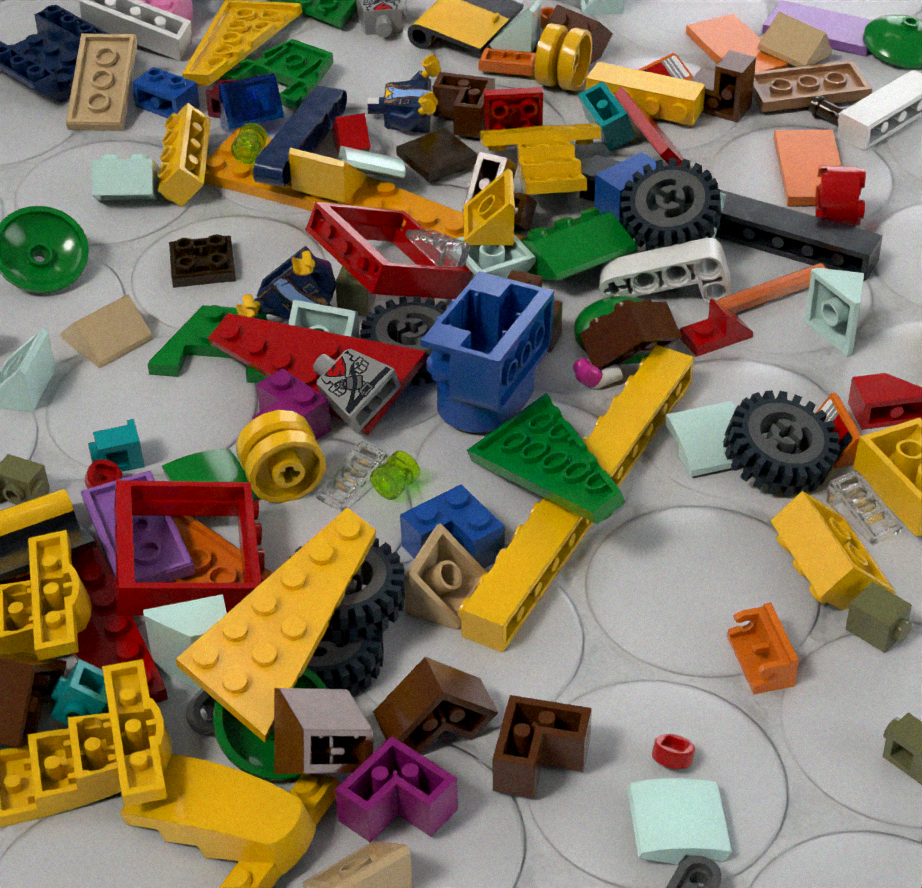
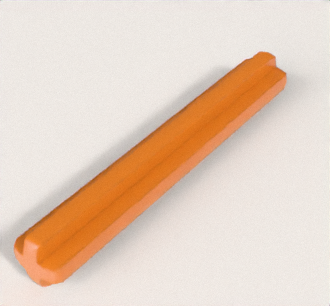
(769, 290)

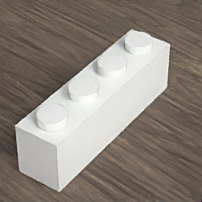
(153, 26)
(882, 112)

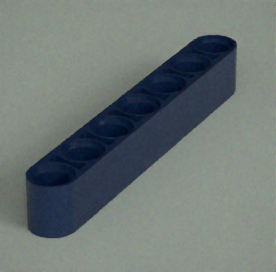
(301, 132)

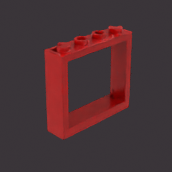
(345, 233)
(184, 499)

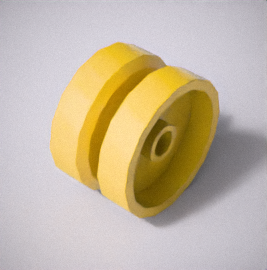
(563, 57)
(280, 456)

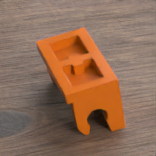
(763, 650)

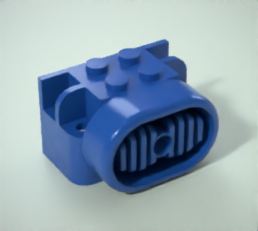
(488, 351)

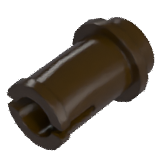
(822, 108)

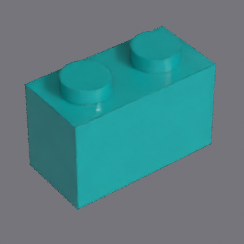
(605, 110)

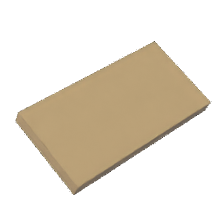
(102, 82)

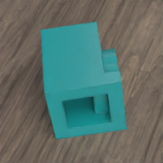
(119, 446)

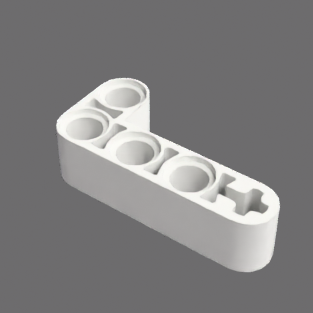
(669, 268)

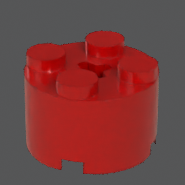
(839, 194)

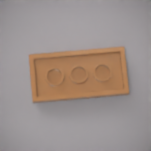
(799, 85)

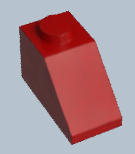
(351, 132)
(884, 400)

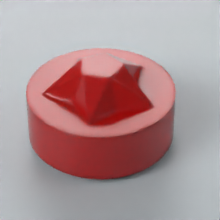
(102, 472)
(673, 751)

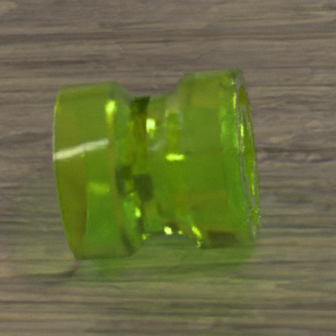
(249, 143)
(398, 472)

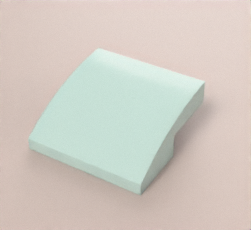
(373, 163)
(701, 437)
(678, 819)

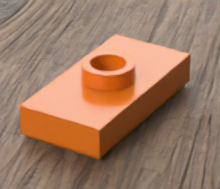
(507, 62)

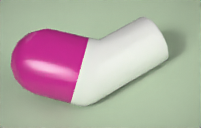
(593, 376)

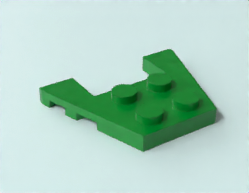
(293, 64)
(193, 340)

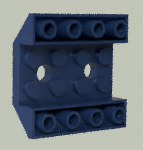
(48, 58)

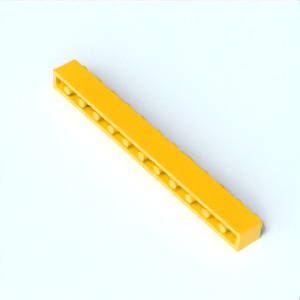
(553, 532)

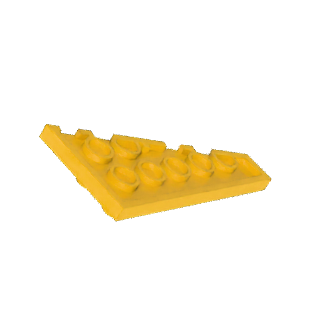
(235, 34)
(278, 625)

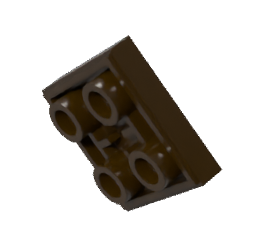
(436, 155)
(202, 261)

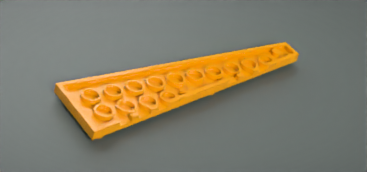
(229, 173)

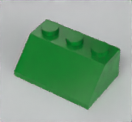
(577, 244)

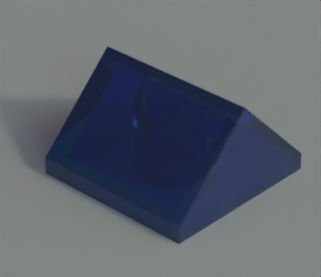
(249, 101)

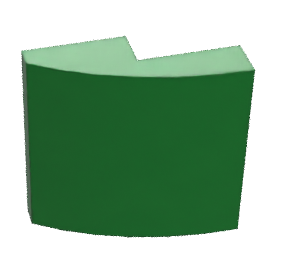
(207, 466)

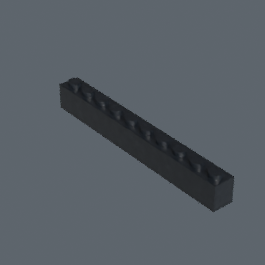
(781, 230)

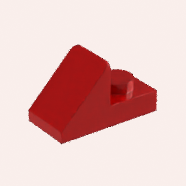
(716, 332)

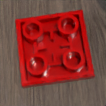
(513, 108)

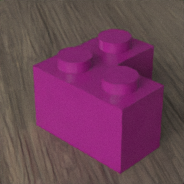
(289, 393)
(395, 784)

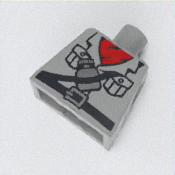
(381, 16)
(355, 386)

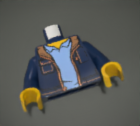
(409, 103)
(298, 278)

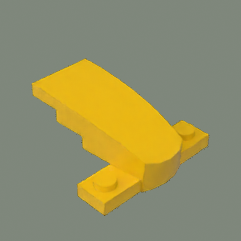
(546, 155)
(50, 608)
(92, 757)
(237, 817)

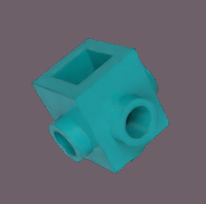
(77, 699)

